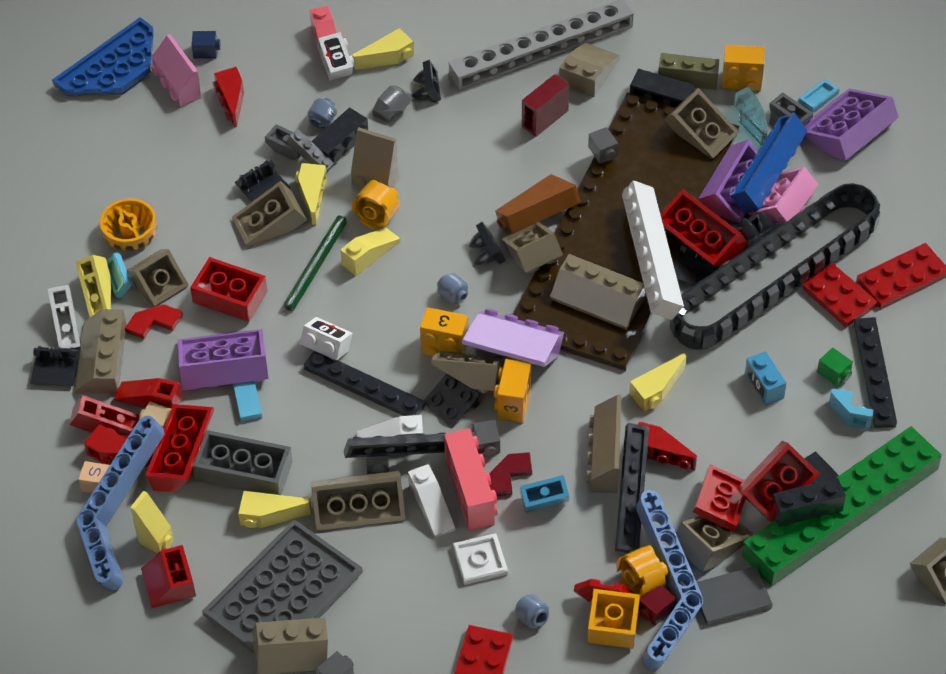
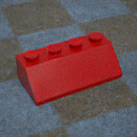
(702, 229)
(178, 447)

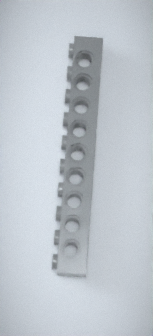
(540, 44)

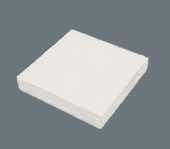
(480, 559)

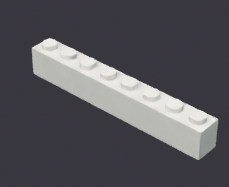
(652, 250)

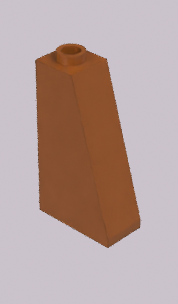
(537, 203)

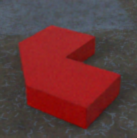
(161, 315)
(586, 588)

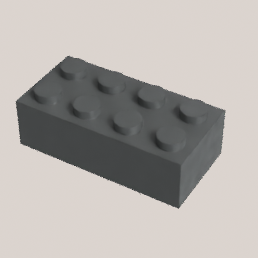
(242, 463)

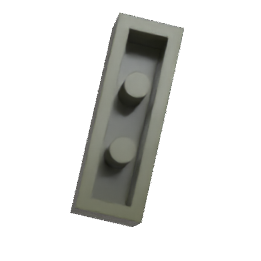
(694, 70)

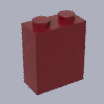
(545, 105)

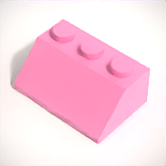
(176, 72)
(788, 195)

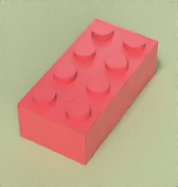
(470, 479)

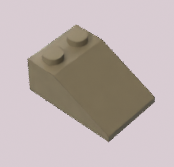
(587, 68)
(701, 124)
(374, 159)
(269, 215)
(533, 247)
(471, 369)
(709, 543)

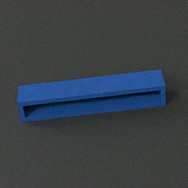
(769, 163)

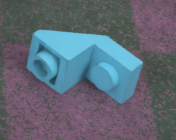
(841, 403)

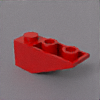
(231, 92)
(149, 390)
(105, 444)
(667, 449)

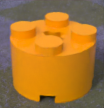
(376, 204)
(641, 570)

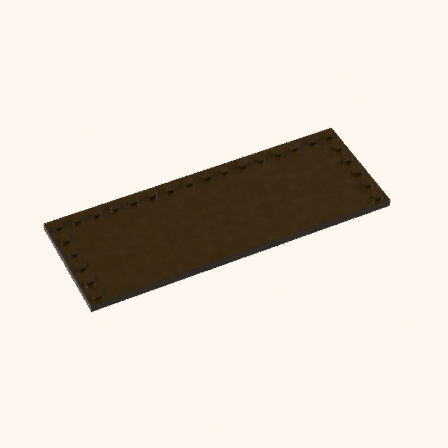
(601, 231)

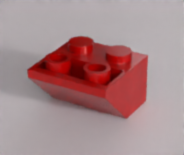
(168, 577)

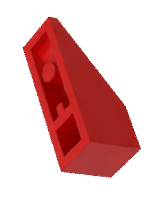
(90, 413)

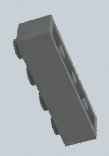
(308, 150)

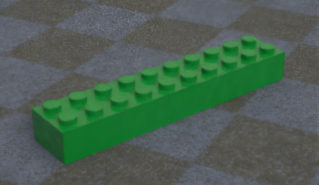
(867, 488)

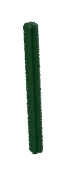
(315, 263)

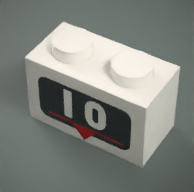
(335, 56)
(326, 338)

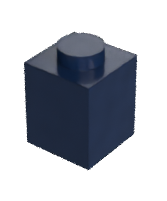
(205, 44)

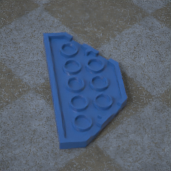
(113, 64)

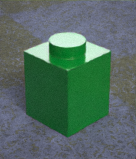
(835, 367)

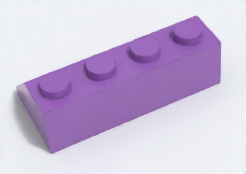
(724, 180)

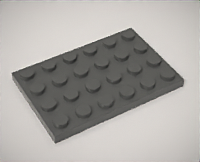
(287, 581)

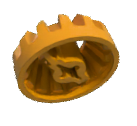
(127, 215)

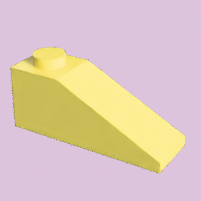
(386, 51)
(312, 183)
(367, 249)
(95, 283)
(654, 385)
(270, 509)
(150, 524)

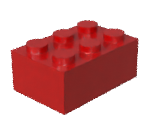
(229, 289)
(778, 472)

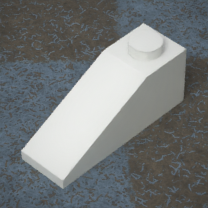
(64, 317)
(400, 425)
(430, 500)

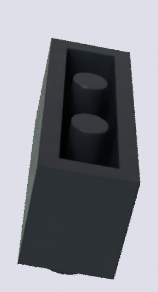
(660, 88)
(340, 134)
(808, 502)

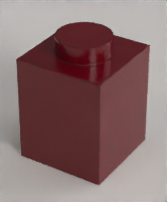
(656, 605)

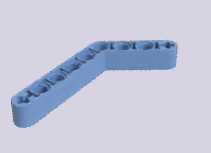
(109, 495)
(651, 509)

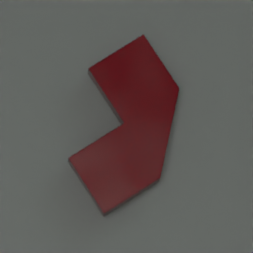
(512, 465)

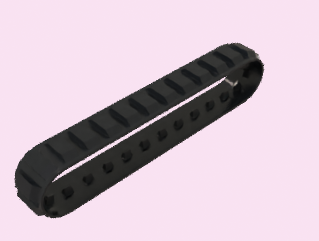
(843, 196)

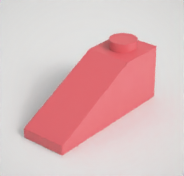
(322, 22)

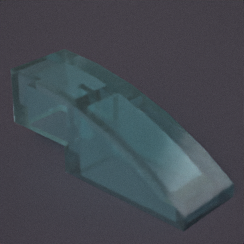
(751, 114)

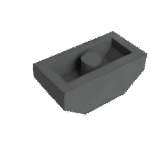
(391, 103)
(785, 105)
(277, 142)

